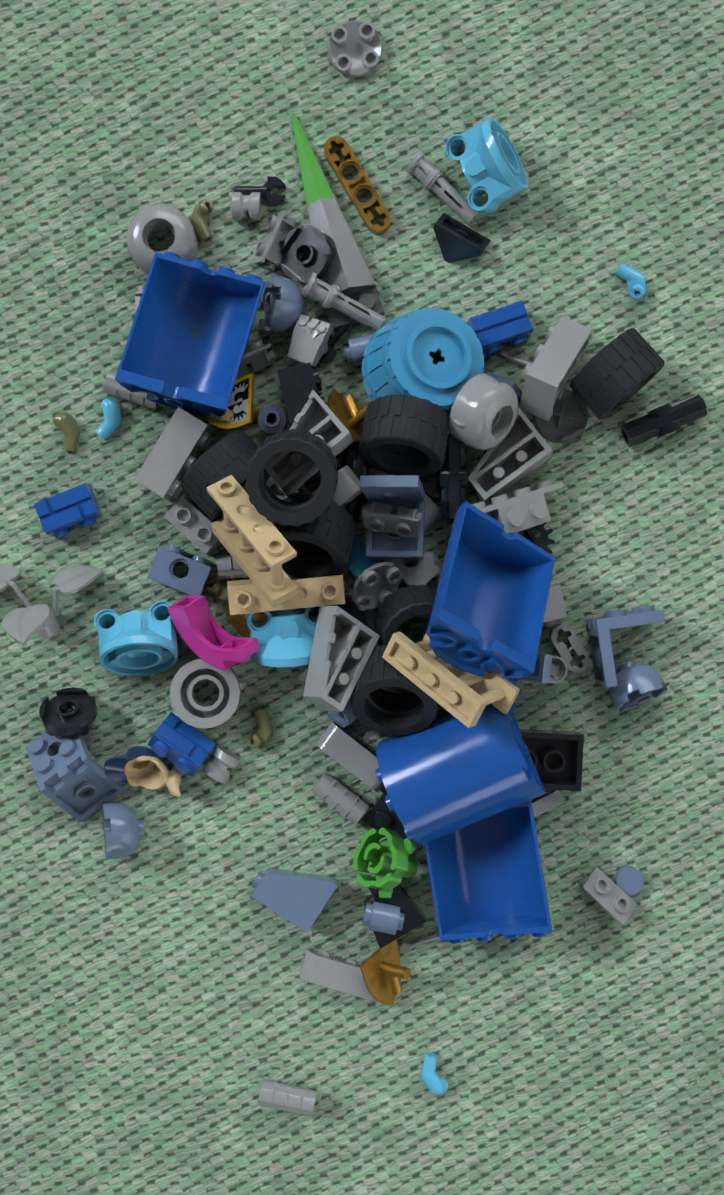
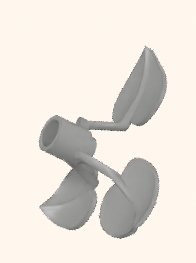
(24, 622)

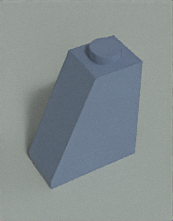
(294, 894)

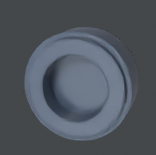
(629, 880)

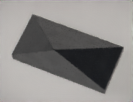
(458, 240)

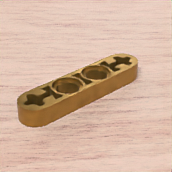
(355, 186)

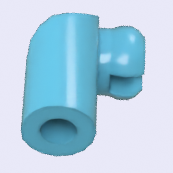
(635, 281)
(112, 418)
(432, 1080)

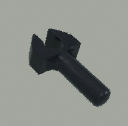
(272, 182)
(331, 354)

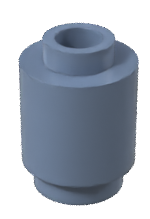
(355, 349)
(271, 429)
(383, 918)

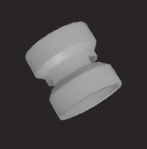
(246, 206)
(558, 670)
(221, 765)

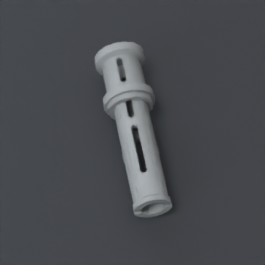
(429, 183)
(331, 297)

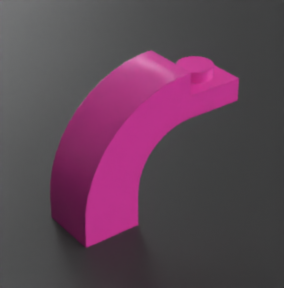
(206, 637)

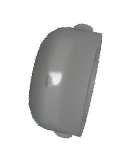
(157, 219)
(483, 412)
(190, 709)

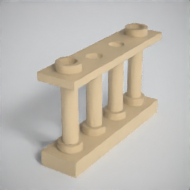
(253, 541)
(312, 592)
(443, 686)

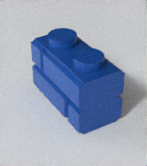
(502, 327)
(68, 510)
(181, 744)

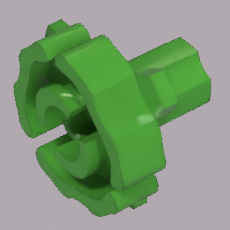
(388, 860)

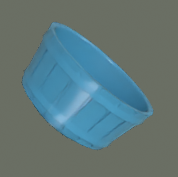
(400, 361)

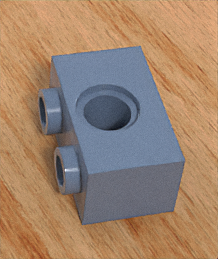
(164, 571)

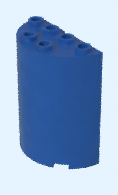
(161, 348)
(489, 598)
(456, 773)
(490, 879)

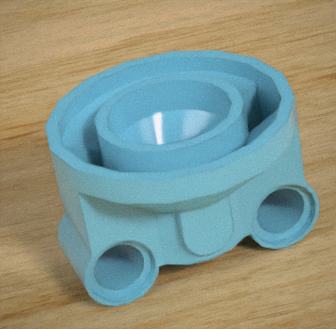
(488, 164)
(283, 637)
(137, 640)

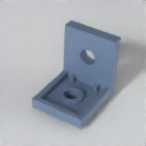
(396, 491)
(600, 637)
(69, 772)

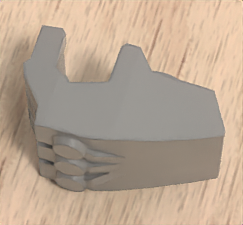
(310, 340)

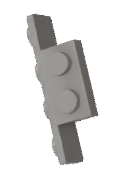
(522, 510)

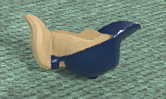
(143, 769)

